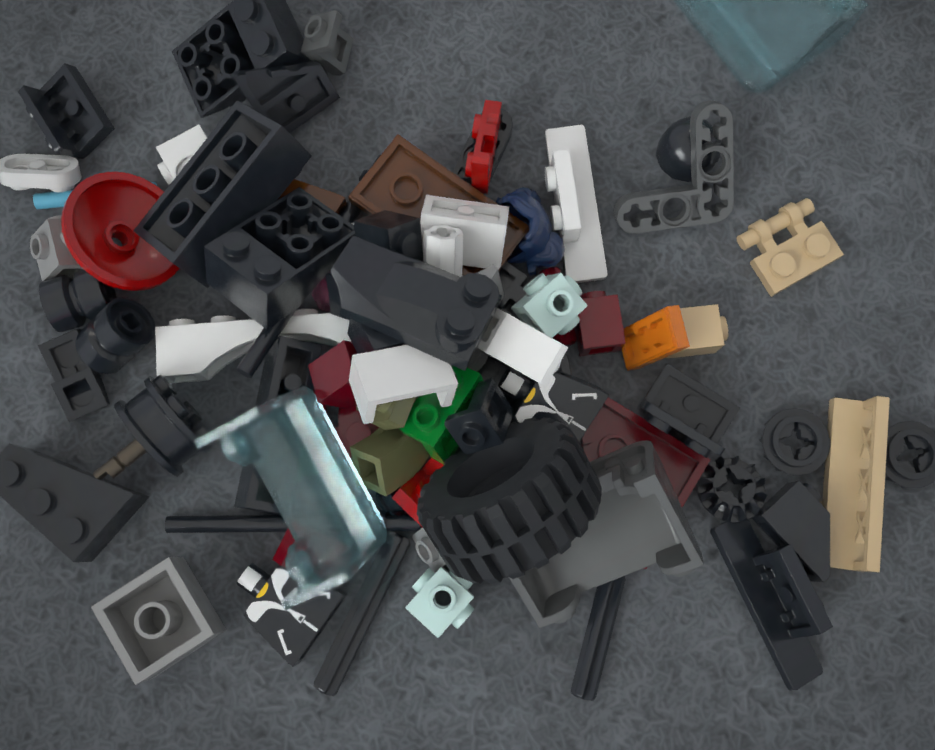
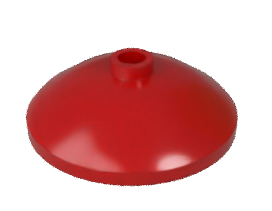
(110, 208)

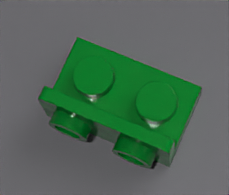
(428, 417)

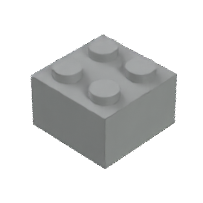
(158, 619)

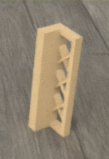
(856, 485)

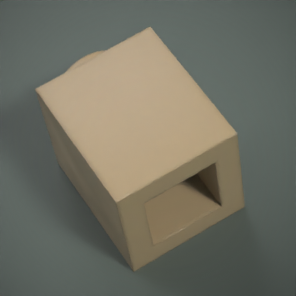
(704, 330)

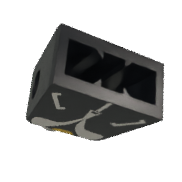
(563, 399)
(289, 630)

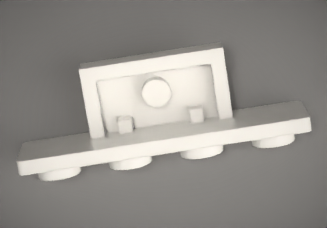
(575, 203)

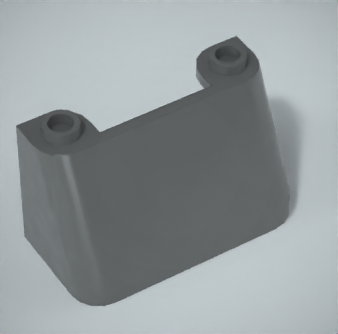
(634, 528)

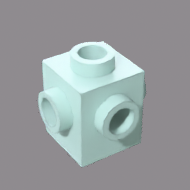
(551, 304)
(429, 612)

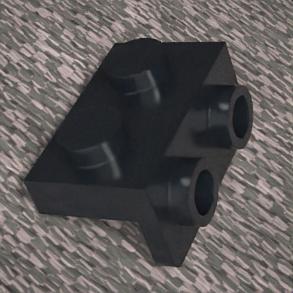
(67, 113)

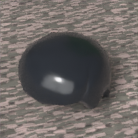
(675, 150)

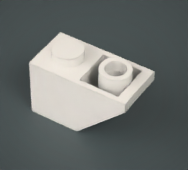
(522, 347)

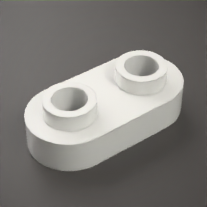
(39, 171)

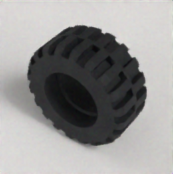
(511, 502)

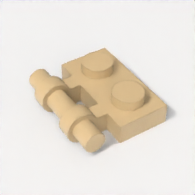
(796, 257)

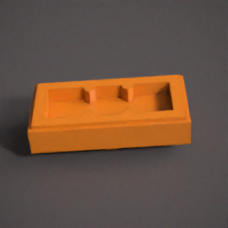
(654, 338)

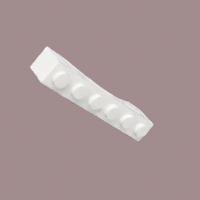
(201, 350)

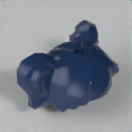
(540, 244)

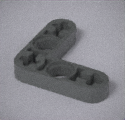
(694, 195)

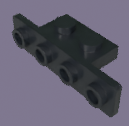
(777, 599)

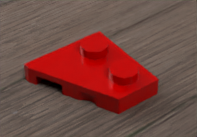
(485, 131)

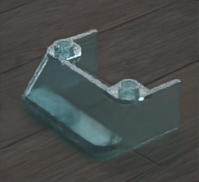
(312, 487)

